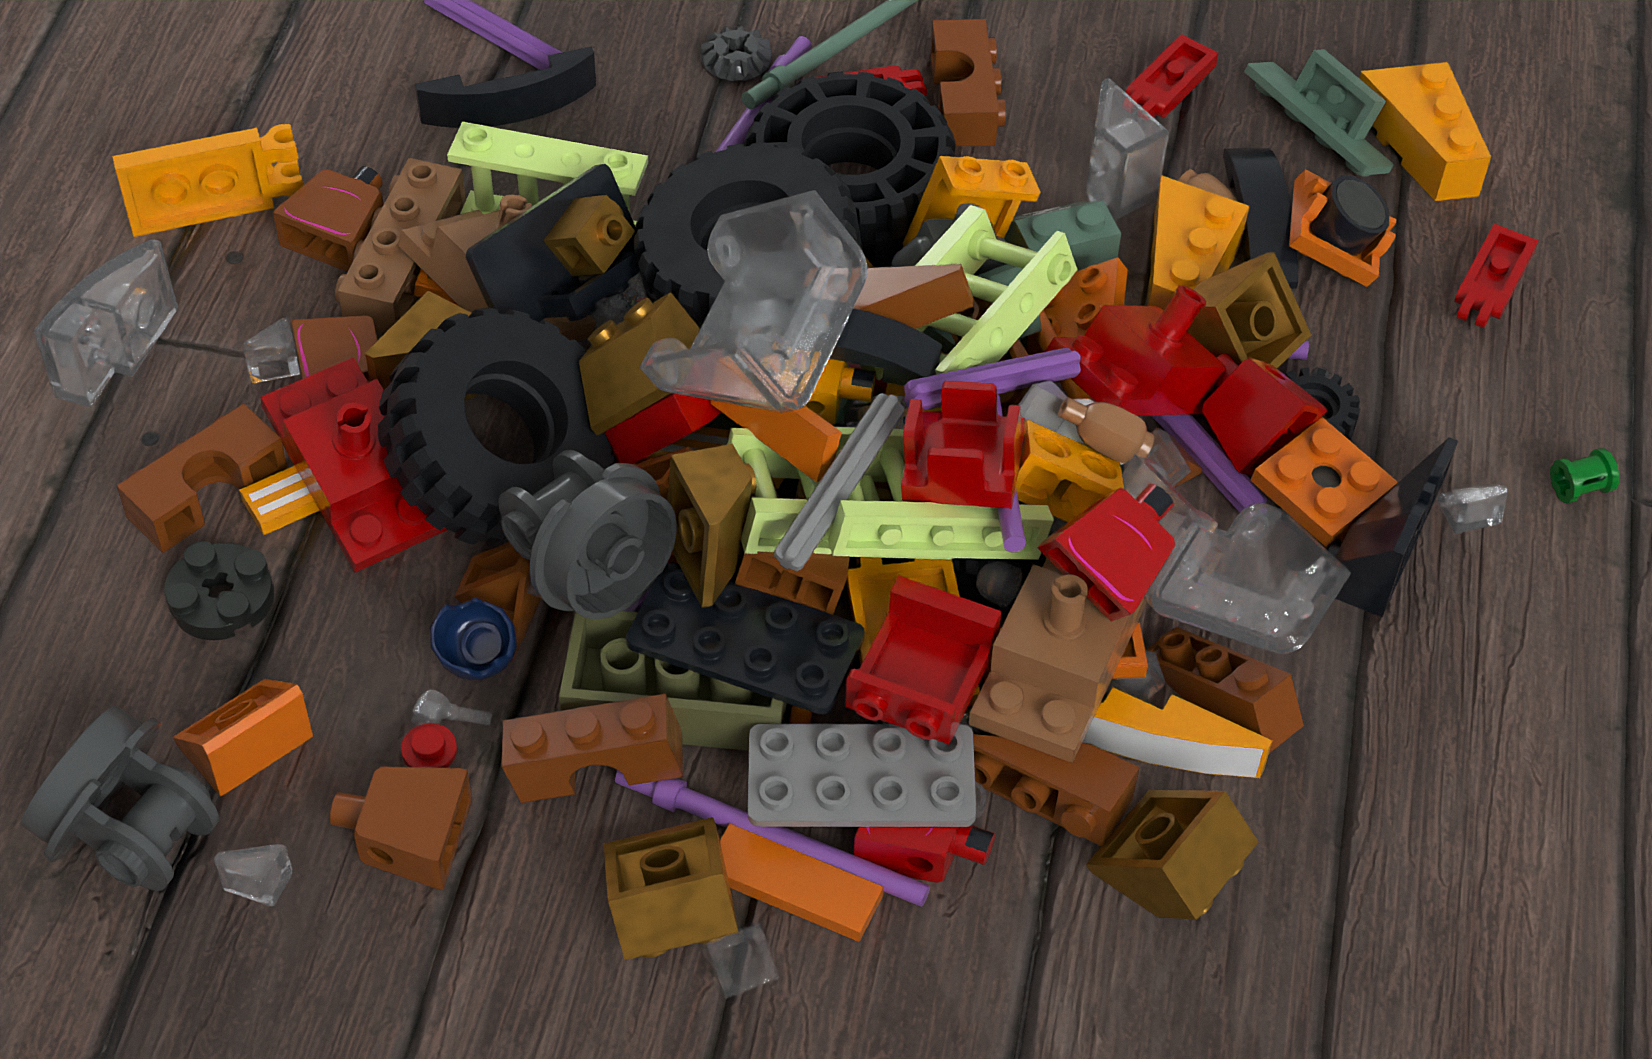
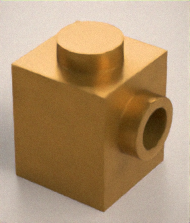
(589, 235)

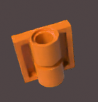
(1082, 299)

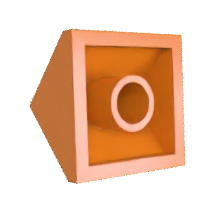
(247, 734)

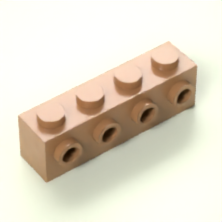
(381, 272)

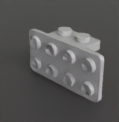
(859, 777)

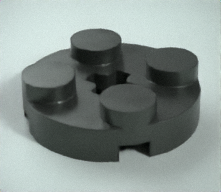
(213, 565)

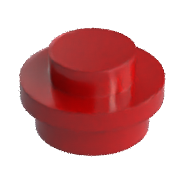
(429, 746)

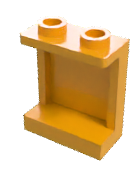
(983, 182)

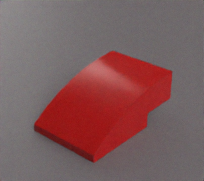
(659, 426)

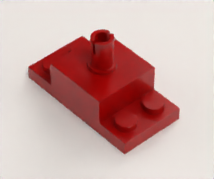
(1146, 358)
(334, 443)

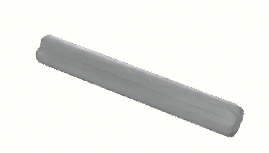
(838, 482)

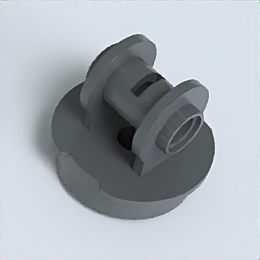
(591, 534)
(92, 774)

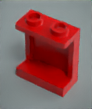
(924, 661)

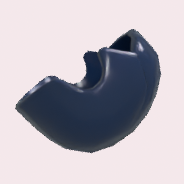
(473, 639)

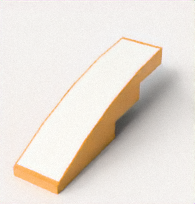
(1177, 737)

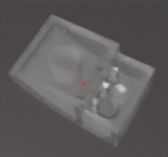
(107, 323)

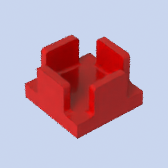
(964, 451)

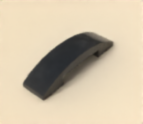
(508, 99)
(1262, 187)
(887, 345)

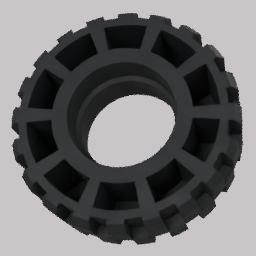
(867, 124)
(685, 209)
(428, 430)

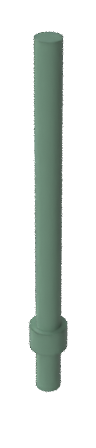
(785, 76)

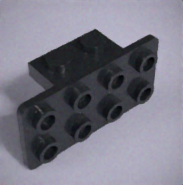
(524, 274)
(748, 640)

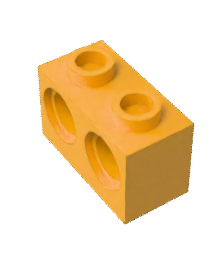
(1063, 473)

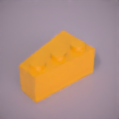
(1430, 129)
(1192, 238)

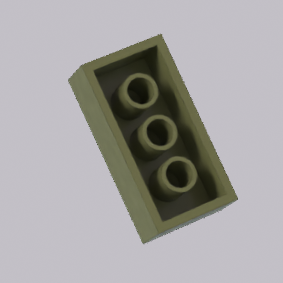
(606, 671)

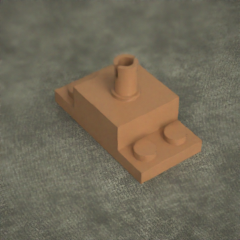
(441, 253)
(1051, 664)

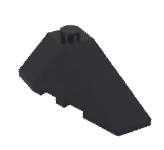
(1387, 532)

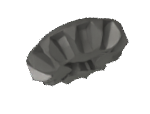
(736, 65)

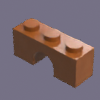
(968, 82)
(231, 450)
(629, 735)

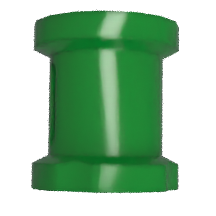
(1584, 475)

